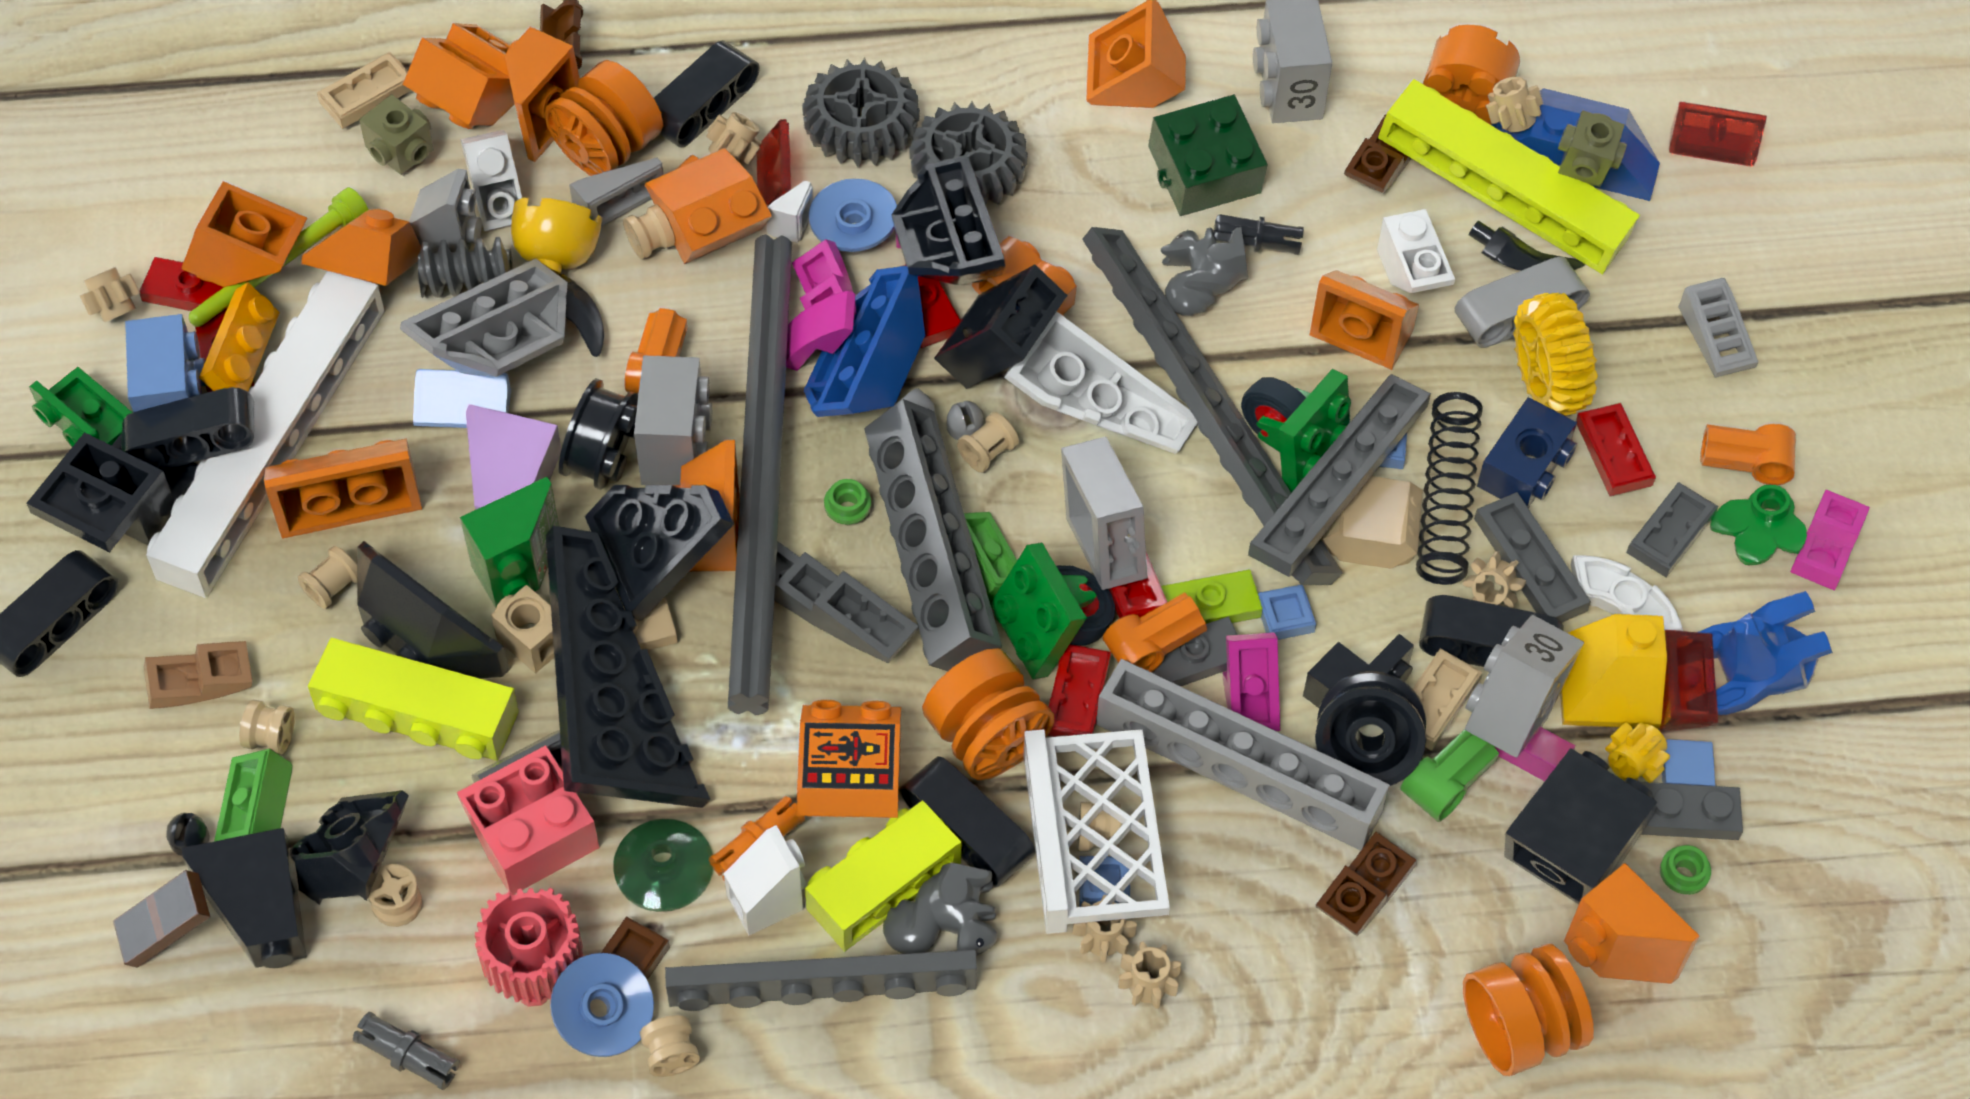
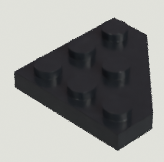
(656, 537)

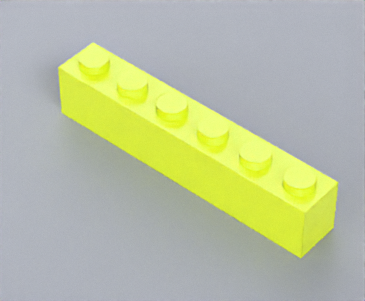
(1508, 176)

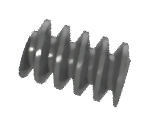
(461, 266)

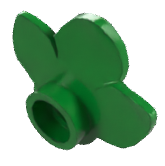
(1761, 531)

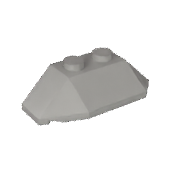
(496, 322)

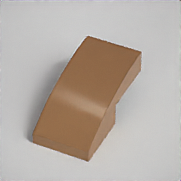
(199, 677)

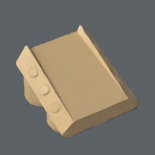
(1378, 525)

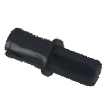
(1259, 233)

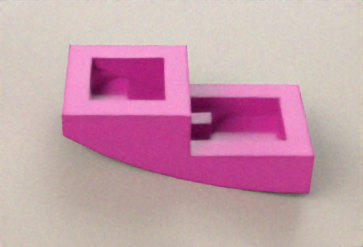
(822, 273)
(820, 327)
(1830, 539)

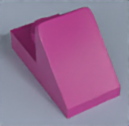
(1253, 677)

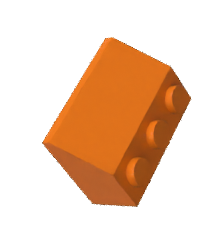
(342, 488)

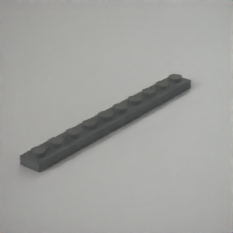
(1200, 389)

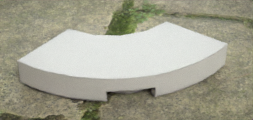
(1620, 591)

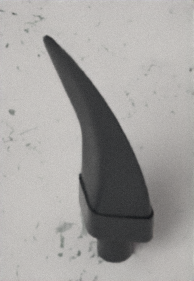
(1510, 250)
(585, 315)

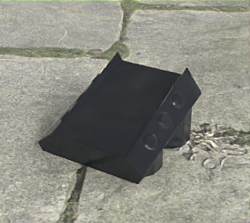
(348, 846)

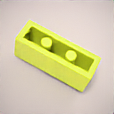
(880, 873)

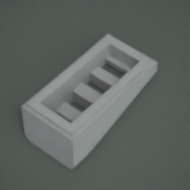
(616, 190)
(1710, 301)

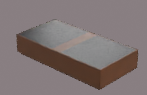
(161, 918)

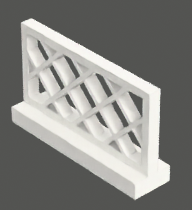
(1052, 840)

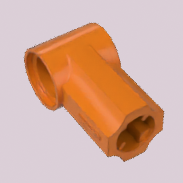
(661, 337)
(1764, 452)
(1152, 636)

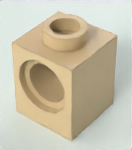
(530, 645)

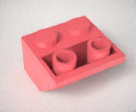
(528, 820)

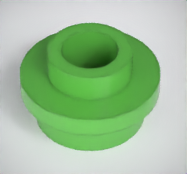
(847, 491)
(1689, 858)

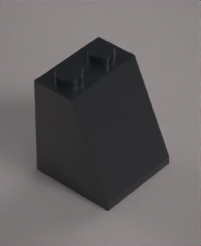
(1579, 825)

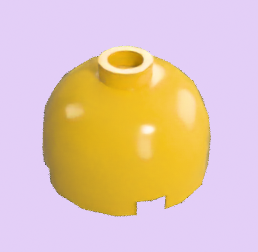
(554, 233)

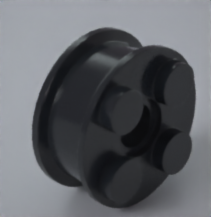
(599, 435)
(1379, 701)

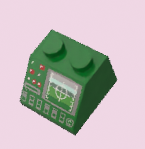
(510, 539)

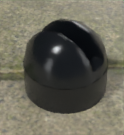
(195, 833)

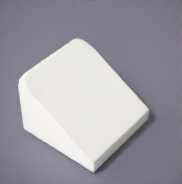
(791, 212)

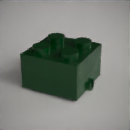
(1207, 155)

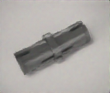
(406, 1050)

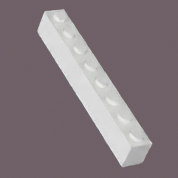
(288, 400)

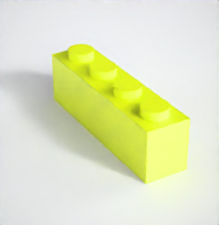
(413, 699)

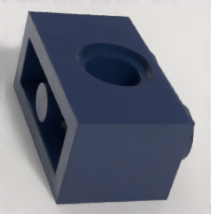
(1532, 432)

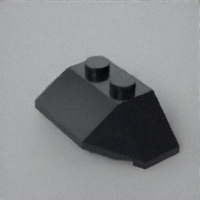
(947, 226)
(418, 623)

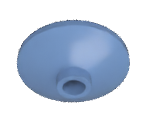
(853, 202)
(619, 987)

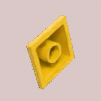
(1617, 673)

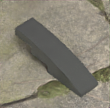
(840, 605)

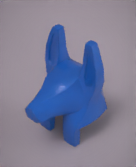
(1765, 654)

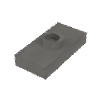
(1672, 529)
(1198, 657)

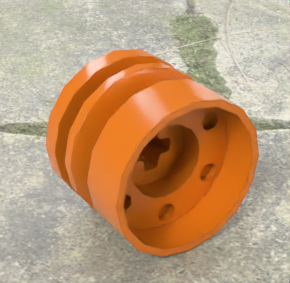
(604, 118)
(985, 712)
(1528, 1009)

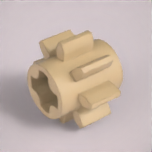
(1514, 104)
(736, 136)
(109, 294)
(1504, 575)
(1102, 942)
(1138, 981)

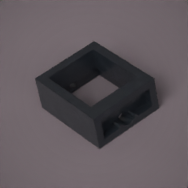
(1001, 326)

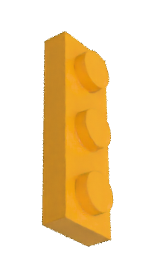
(240, 340)

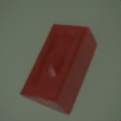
(1716, 134)
(774, 163)
(1689, 682)

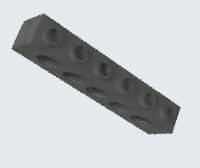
(931, 535)

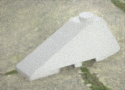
(1091, 383)

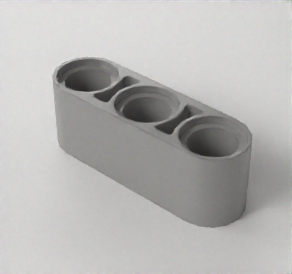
(1491, 309)

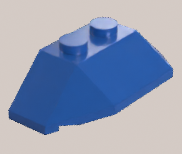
(1639, 164)
(877, 354)

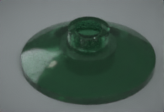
(663, 884)

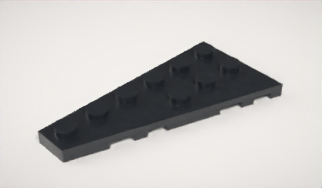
(608, 692)

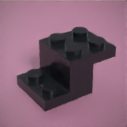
(109, 493)

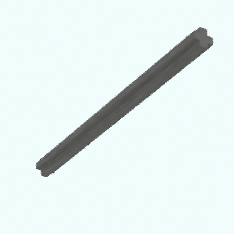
(760, 479)

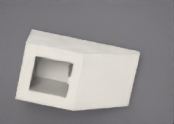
(492, 177)
(1413, 253)
(766, 881)

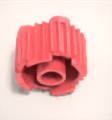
(550, 937)

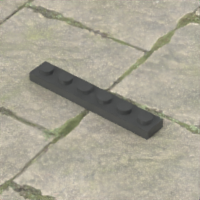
(1338, 475)
(808, 979)

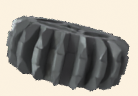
(837, 100)
(988, 139)

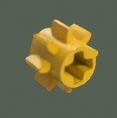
(1637, 752)

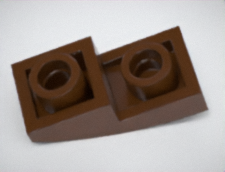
(1376, 163)
(1366, 884)

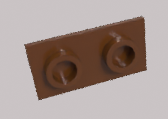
(564, 24)

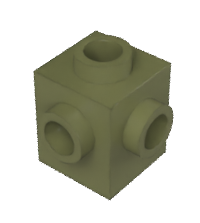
(396, 134)
(1591, 148)

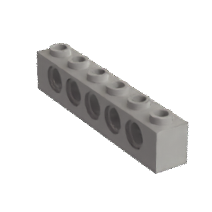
(1243, 754)

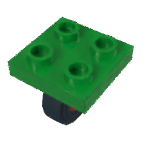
(1298, 421)
(1050, 608)

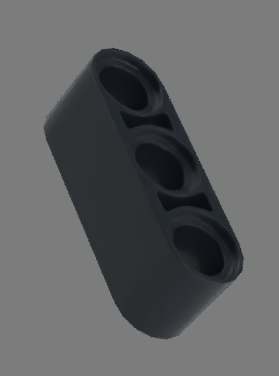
(705, 92)
(190, 428)
(53, 611)
(1470, 627)
(985, 831)

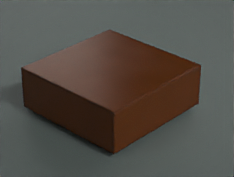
(638, 946)

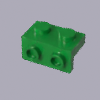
(79, 406)

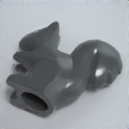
(1213, 269)
(947, 904)

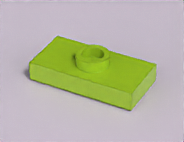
(1221, 596)

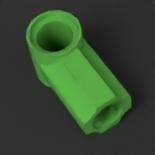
(1443, 781)

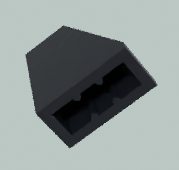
(254, 893)

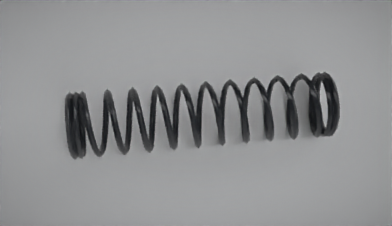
(1437, 555)

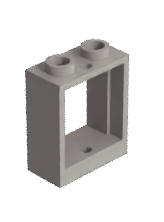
(1103, 512)

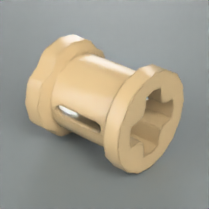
(987, 442)
(329, 577)

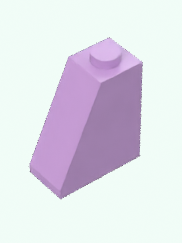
(508, 452)

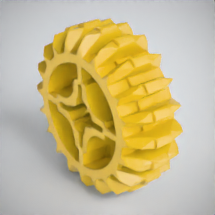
(1555, 353)

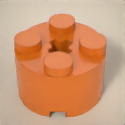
(1469, 66)

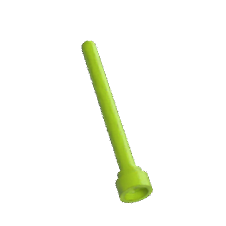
(344, 208)

